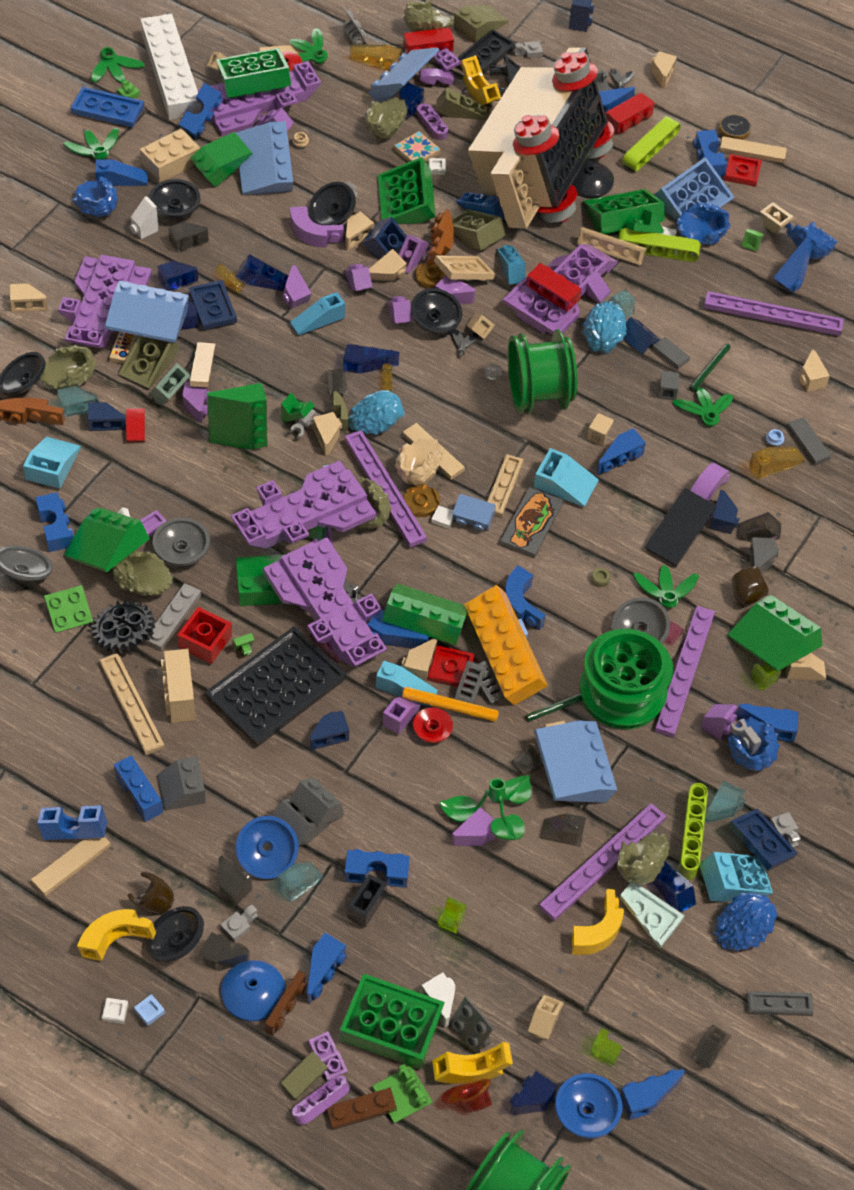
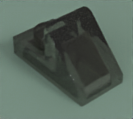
(529, 760)

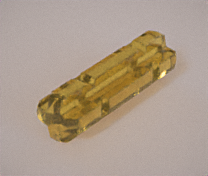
(387, 377)

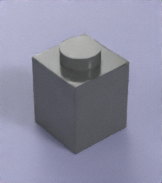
(668, 385)

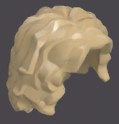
(419, 461)

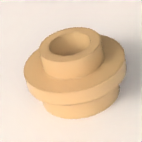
(300, 139)

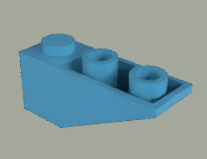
(512, 264)
(323, 312)

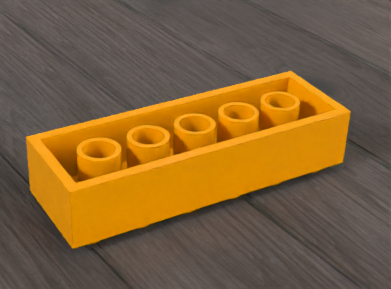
(505, 645)

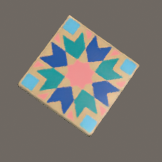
(416, 147)

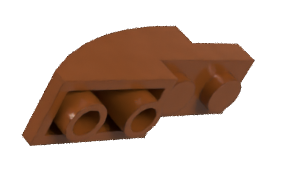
(441, 236)
(36, 409)

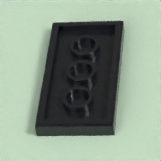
(489, 50)
(680, 527)

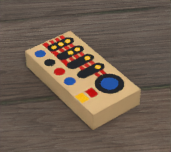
(122, 347)

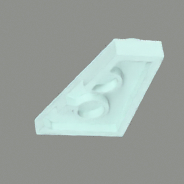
(652, 913)

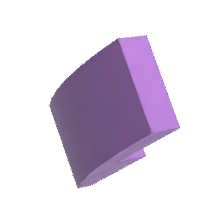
(446, 59)
(431, 75)
(326, 1050)

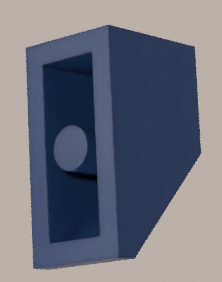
(105, 417)
(725, 514)
(330, 731)

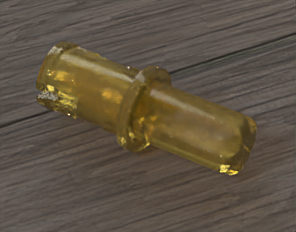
(230, 278)

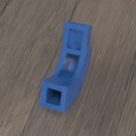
(516, 586)

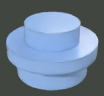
(775, 437)

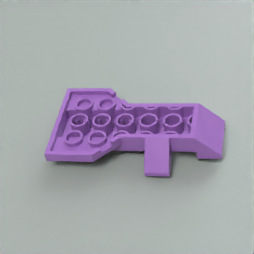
(241, 112)
(581, 267)
(98, 282)
(326, 499)
(336, 620)

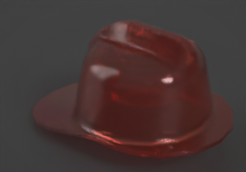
(470, 1096)

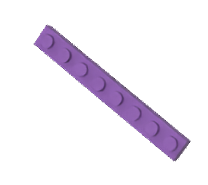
(774, 313)
(375, 471)
(685, 671)
(600, 863)

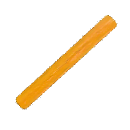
(450, 704)

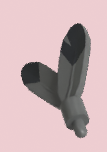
(621, 81)
(463, 343)

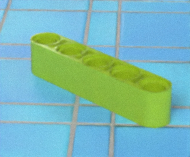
(651, 143)
(663, 245)
(690, 838)

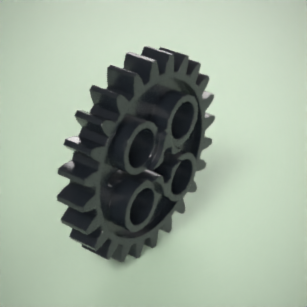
(123, 626)

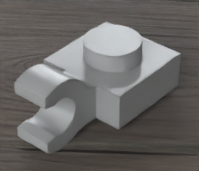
(530, 49)
(299, 426)
(748, 737)
(787, 828)
(238, 924)

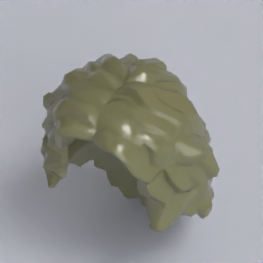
(422, 17)
(386, 117)
(68, 367)
(378, 501)
(142, 574)
(643, 860)

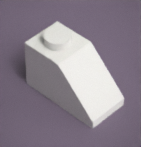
(144, 219)
(441, 989)

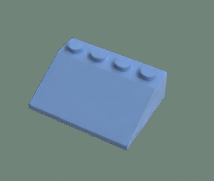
(400, 73)
(270, 164)
(694, 186)
(147, 311)
(576, 762)

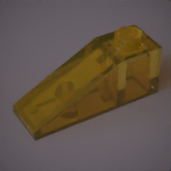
(376, 55)
(773, 460)

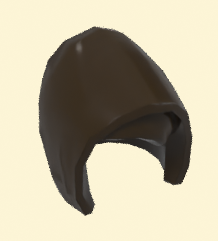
(749, 586)
(157, 897)

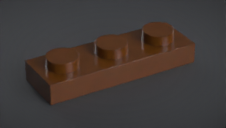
(286, 1003)
(362, 1108)

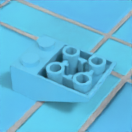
(50, 462)
(565, 478)
(733, 874)

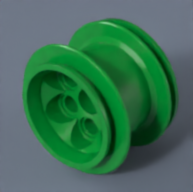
(541, 371)
(619, 696)
(514, 1168)

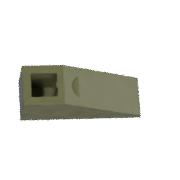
(459, 106)

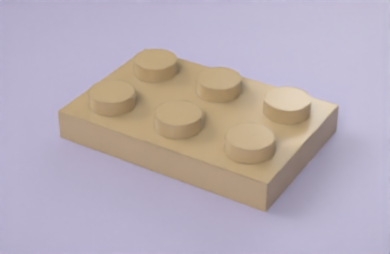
(464, 267)

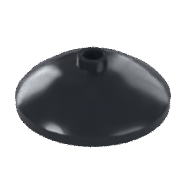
(593, 180)
(175, 198)
(332, 204)
(436, 304)
(22, 373)
(176, 934)

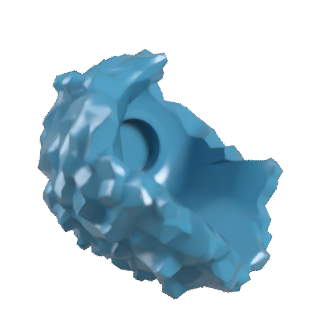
(604, 327)
(376, 412)

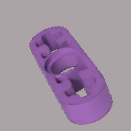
(432, 127)
(309, 1107)

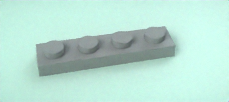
(173, 616)

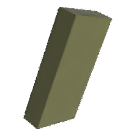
(305, 1075)

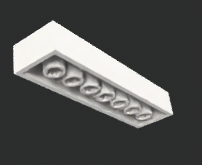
(170, 66)

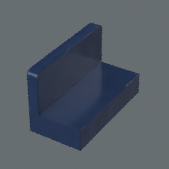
(639, 335)

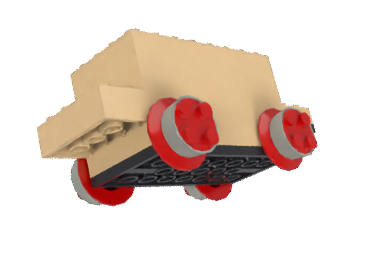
(542, 139)

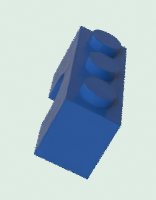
(194, 123)
(706, 146)
(51, 509)
(144, 796)
(57, 825)
(392, 865)

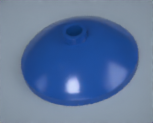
(282, 849)
(251, 1002)
(589, 1093)

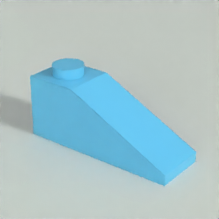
(395, 678)

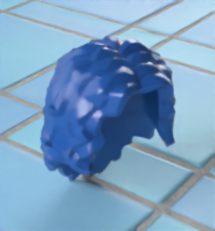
(96, 197)
(704, 223)
(822, 242)
(767, 751)
(745, 922)

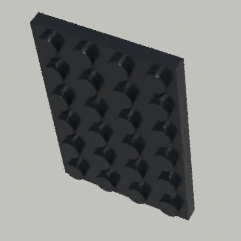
(275, 686)

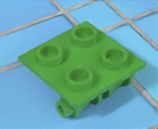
(68, 608)
(407, 1092)

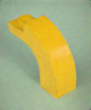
(477, 84)
(111, 927)
(596, 938)
(470, 1068)

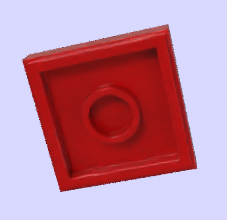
(742, 170)
(449, 666)

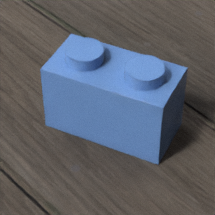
(474, 512)

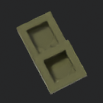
(340, 410)

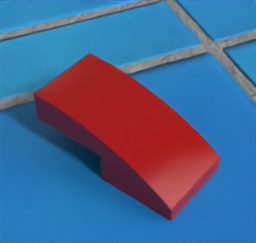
(135, 425)

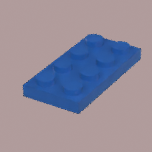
(107, 107)

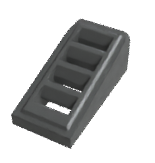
(491, 680)
(461, 688)

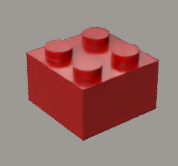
(205, 635)

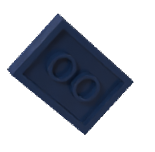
(212, 304)
(762, 839)

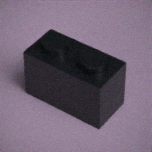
(367, 900)

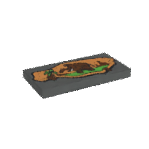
(531, 522)

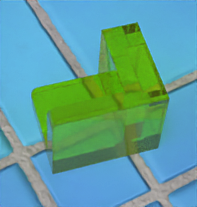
(764, 676)
(452, 915)
(605, 1048)

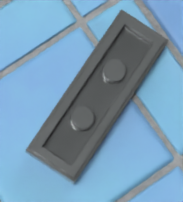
(809, 441)
(780, 1003)

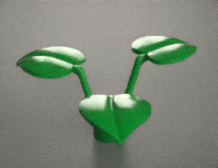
(508, 828)

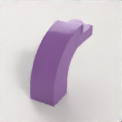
(311, 232)
(710, 481)

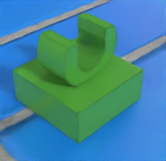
(128, 90)
(752, 239)
(243, 643)

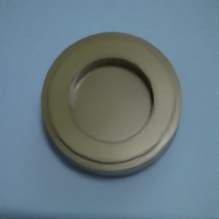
(600, 577)

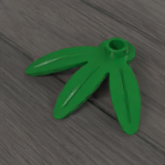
(312, 51)
(113, 62)
(96, 150)
(707, 409)
(666, 596)

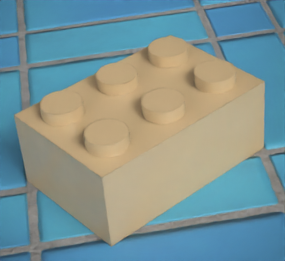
(169, 155)
(178, 686)

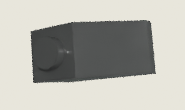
(763, 553)

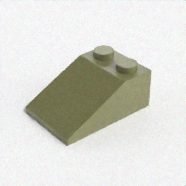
(477, 20)
(478, 228)
(148, 360)

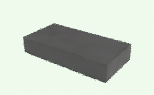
(671, 353)

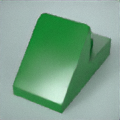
(648, 224)
(293, 409)

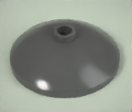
(181, 534)
(24, 563)
(643, 613)

